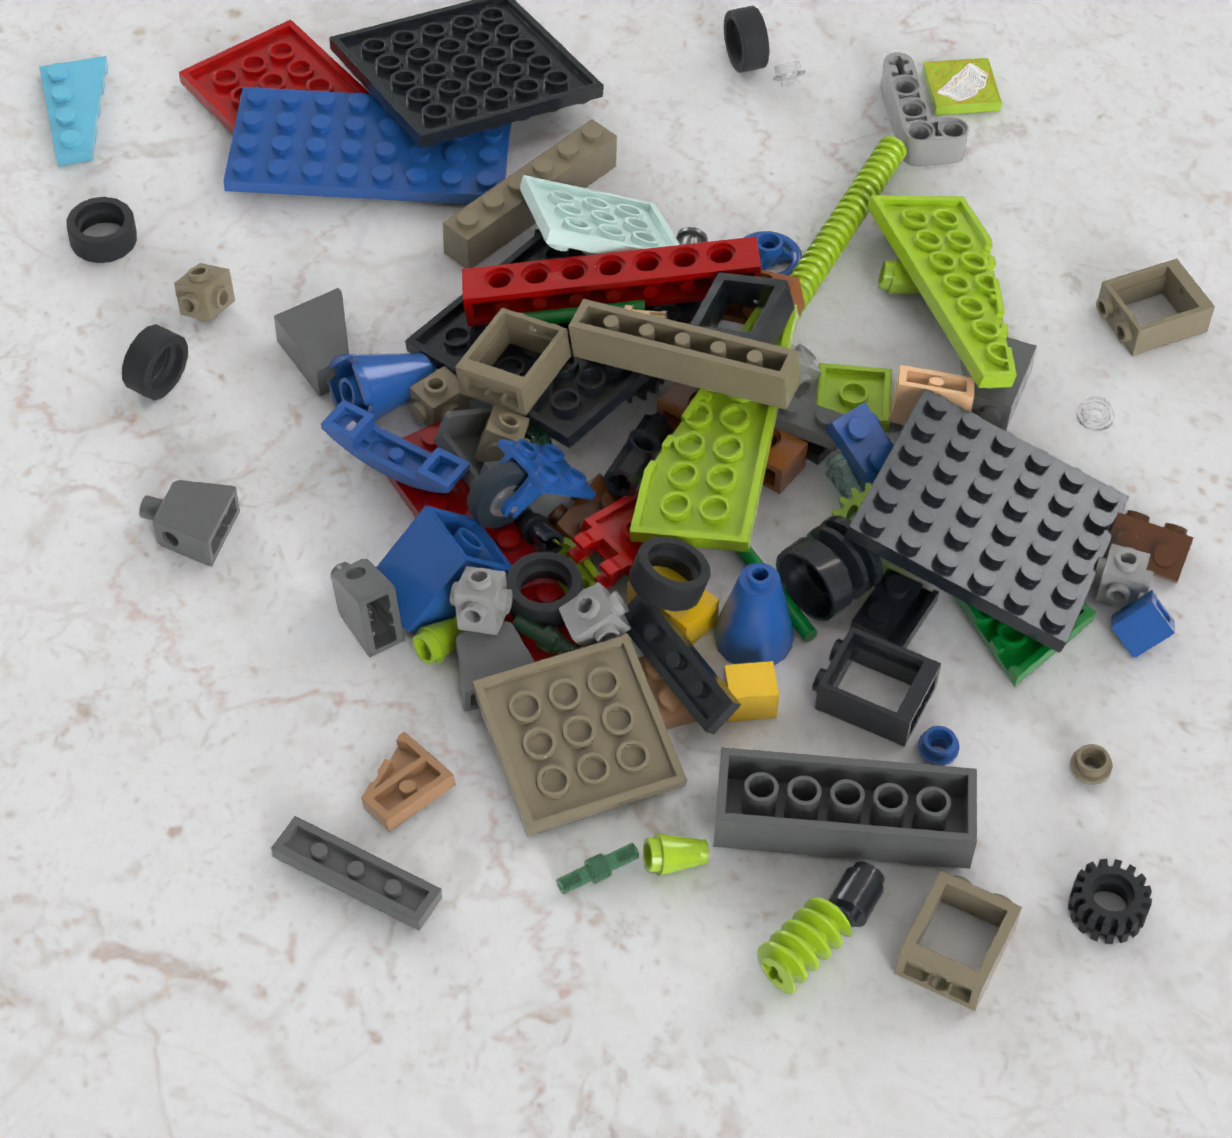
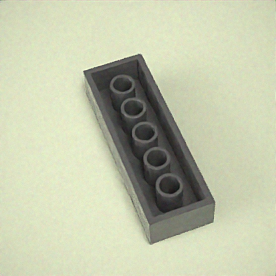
(846, 808)

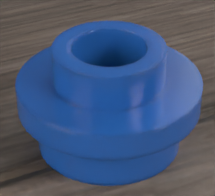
(940, 737)

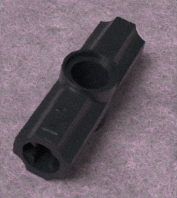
(639, 449)

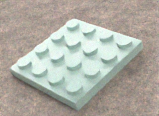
(593, 219)

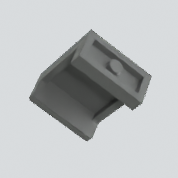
(461, 434)

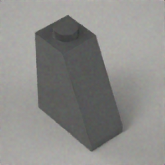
(314, 336)
(999, 404)

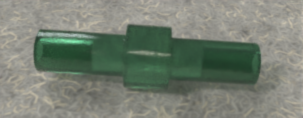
(547, 638)
(597, 868)

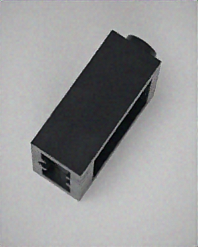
(751, 291)
(885, 658)

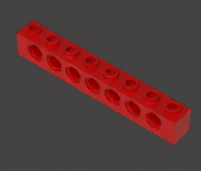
(648, 274)

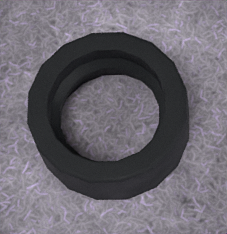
(746, 39)
(107, 247)
(154, 362)
(543, 566)
(660, 590)

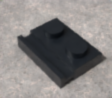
(895, 608)

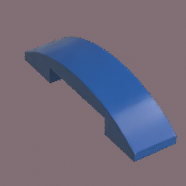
(390, 454)

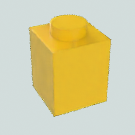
(754, 688)

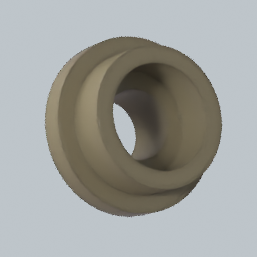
(1091, 755)

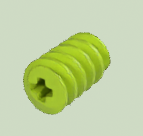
(802, 943)

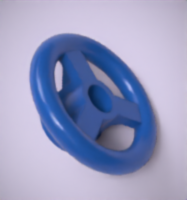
(772, 251)

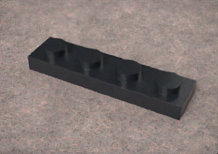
(680, 665)

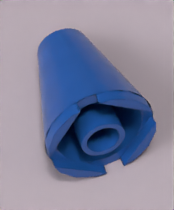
(377, 380)
(755, 618)

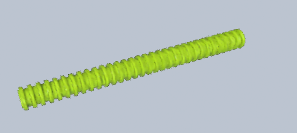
(847, 216)

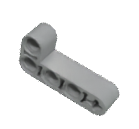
(926, 139)

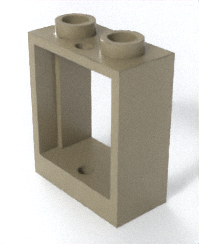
(1180, 290)
(503, 388)
(942, 973)

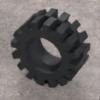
(1117, 881)

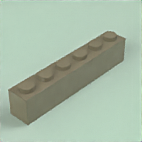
(503, 212)
(685, 353)

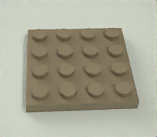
(578, 734)

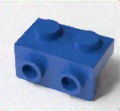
(861, 442)

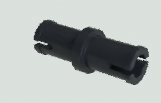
(537, 530)

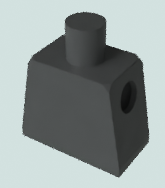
(193, 518)
(364, 588)
(485, 655)

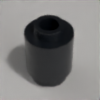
(858, 892)

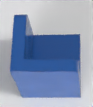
(1143, 624)

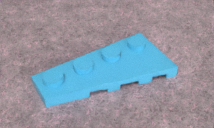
(74, 106)

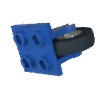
(520, 479)

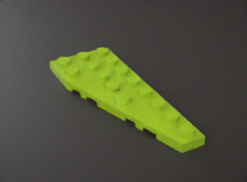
(954, 272)
(710, 469)

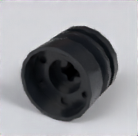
(827, 570)

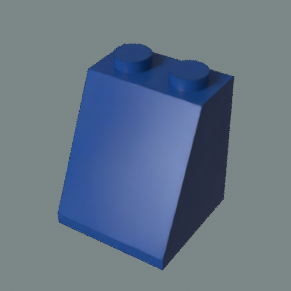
(431, 559)

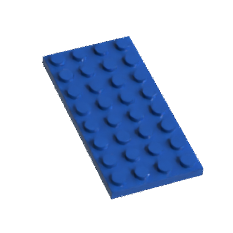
(353, 150)

